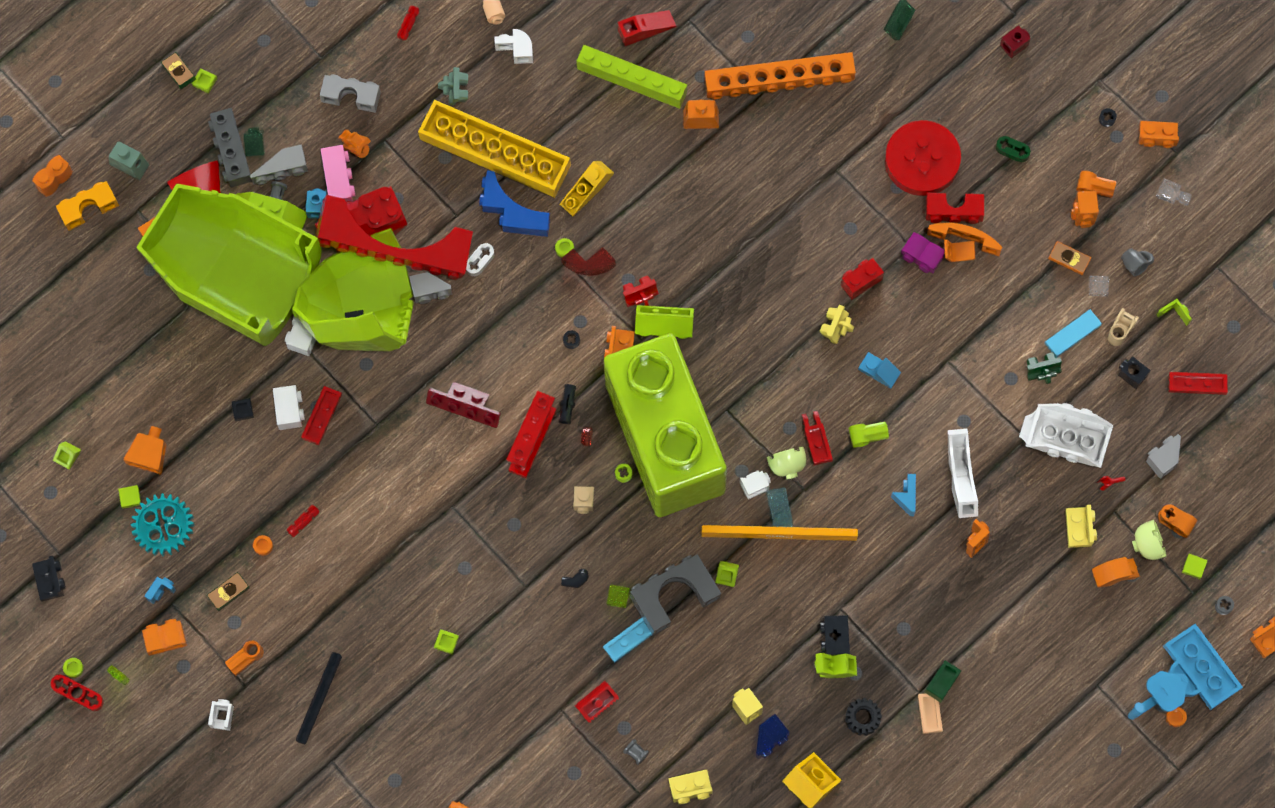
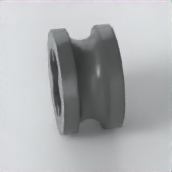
(1223, 611)

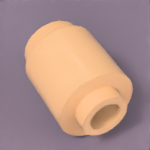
(493, 11)

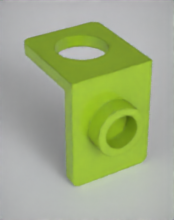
(1181, 309)

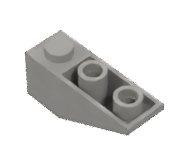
(285, 163)

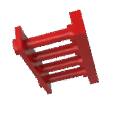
(531, 434)

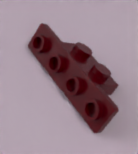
(464, 402)

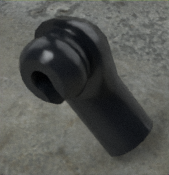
(577, 581)

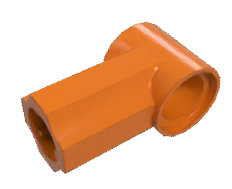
(1090, 182)
(243, 659)

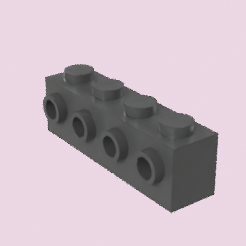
(230, 147)

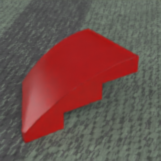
(204, 177)

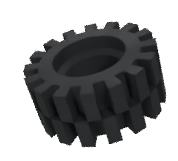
(872, 708)

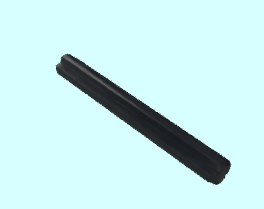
(318, 698)

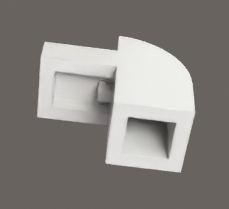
(519, 43)

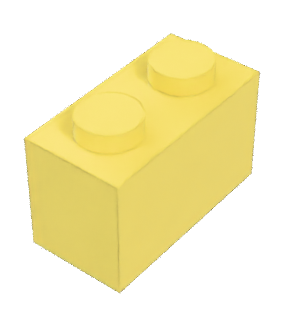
(747, 705)

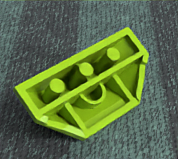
(278, 207)

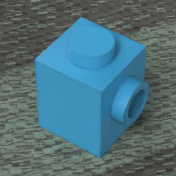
(314, 202)

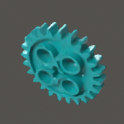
(179, 519)

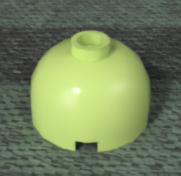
(788, 462)
(1149, 541)

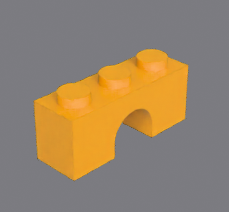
(72, 209)

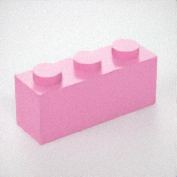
(337, 173)

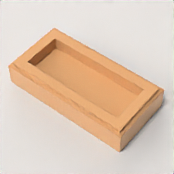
(929, 714)

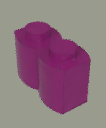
(923, 253)

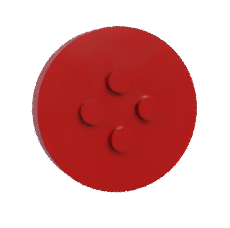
(922, 157)

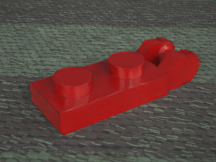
(817, 440)

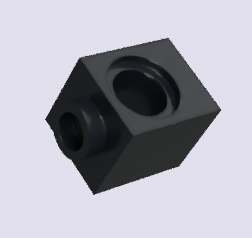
(1134, 380)

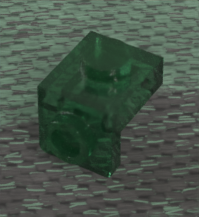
(254, 142)

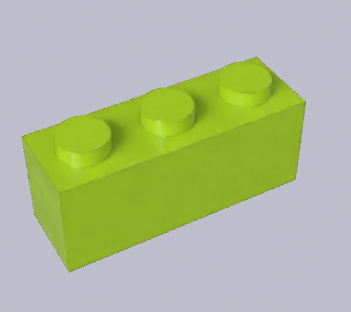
(664, 320)

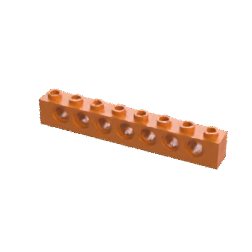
(787, 68)

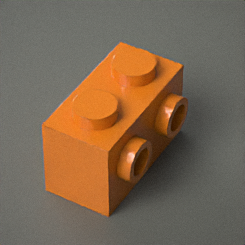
(1085, 209)

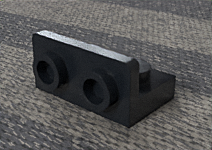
(48, 579)

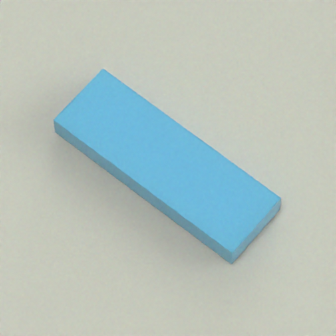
(1073, 333)
(627, 640)

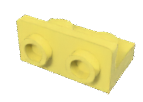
(1080, 527)
(690, 786)

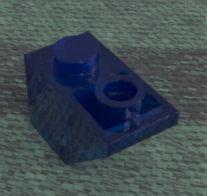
(770, 734)

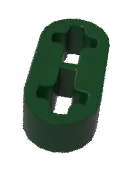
(1016, 146)

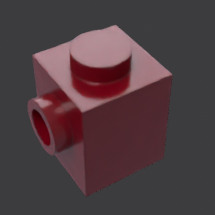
(1015, 41)

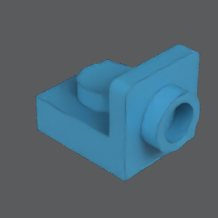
(156, 590)

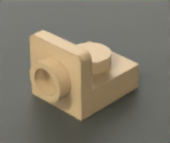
(583, 499)

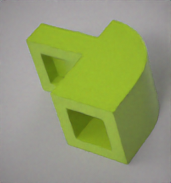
(835, 666)

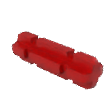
(408, 22)
(303, 520)

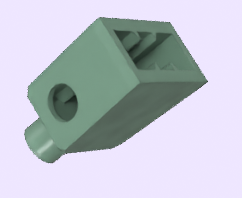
(125, 160)

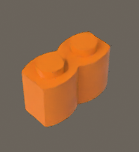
(55, 173)
(164, 637)

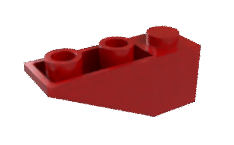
(644, 26)

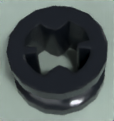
(1105, 112)
(577, 339)

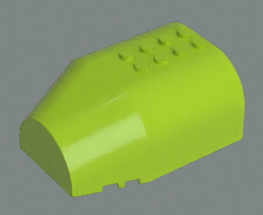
(230, 259)

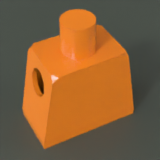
(701, 114)
(147, 451)

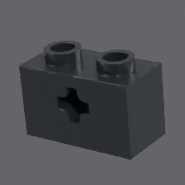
(836, 625)

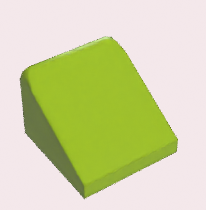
(66, 454)
(727, 573)

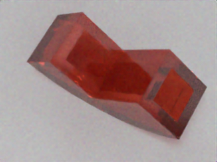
(595, 265)

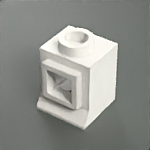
(755, 484)
(222, 705)

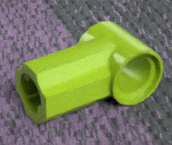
(863, 434)

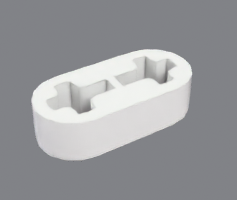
(476, 256)

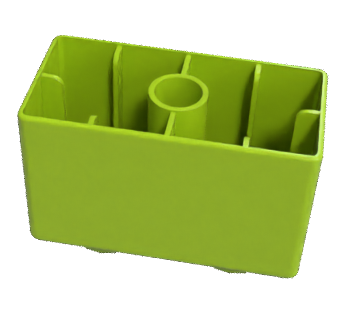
(665, 425)

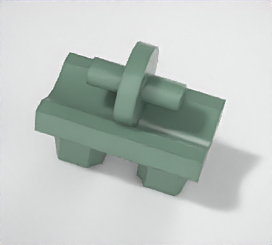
(451, 84)

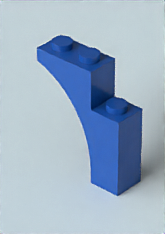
(512, 215)

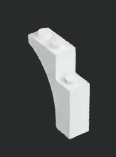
(961, 471)

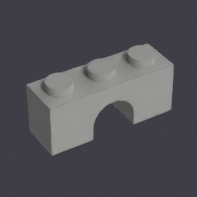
(336, 87)

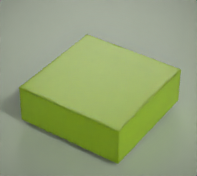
(204, 81)
(129, 496)
(1194, 566)
(446, 642)

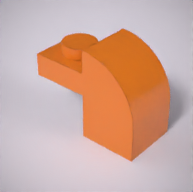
(1115, 571)

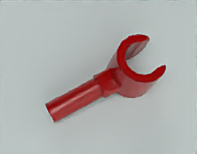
(1107, 481)

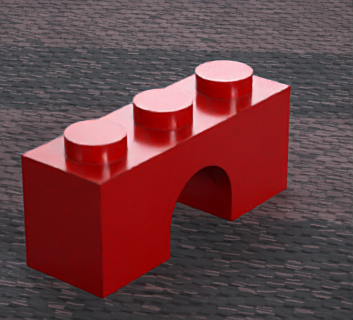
(939, 210)

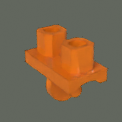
(355, 143)

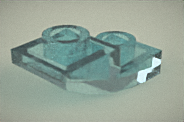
(779, 507)

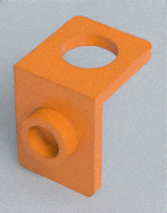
(959, 251)

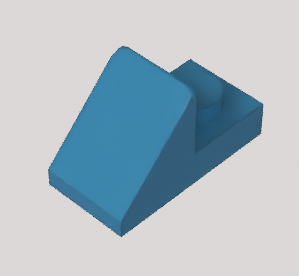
(879, 370)
(907, 500)

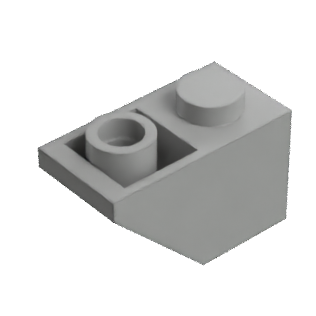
(428, 287)
(1166, 457)

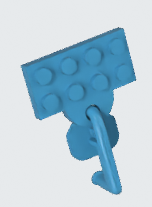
(1194, 672)

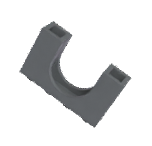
(690, 572)

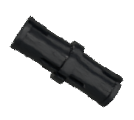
(565, 416)

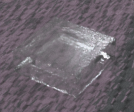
(1098, 285)

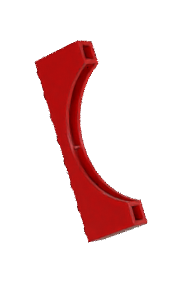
(341, 231)

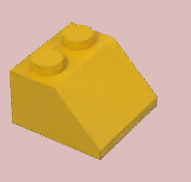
(811, 780)

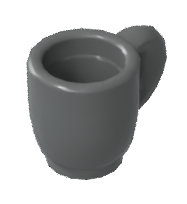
(1136, 261)

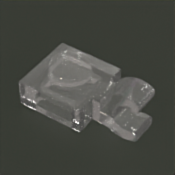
(1171, 191)

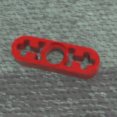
(92, 694)

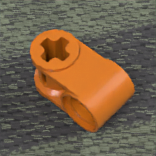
(1179, 521)

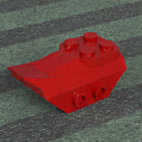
(377, 212)

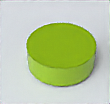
(563, 246)
(73, 667)

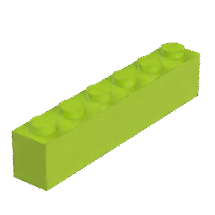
(631, 76)

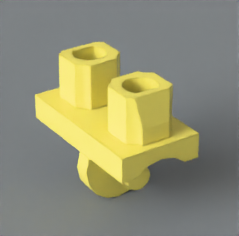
(839, 325)

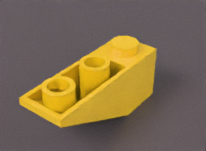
(586, 187)

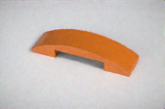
(940, 231)

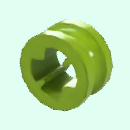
(629, 472)

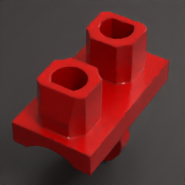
(641, 293)

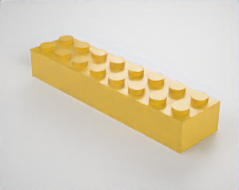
(494, 148)

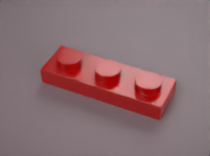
(1198, 383)
(321, 415)

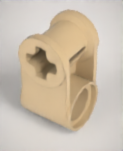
(1123, 324)

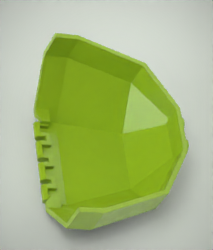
(354, 284)

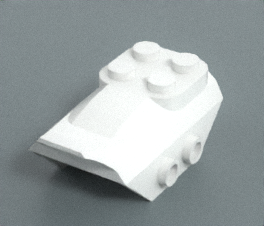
(1067, 433)

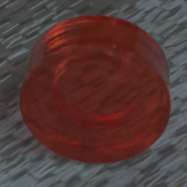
(586, 437)

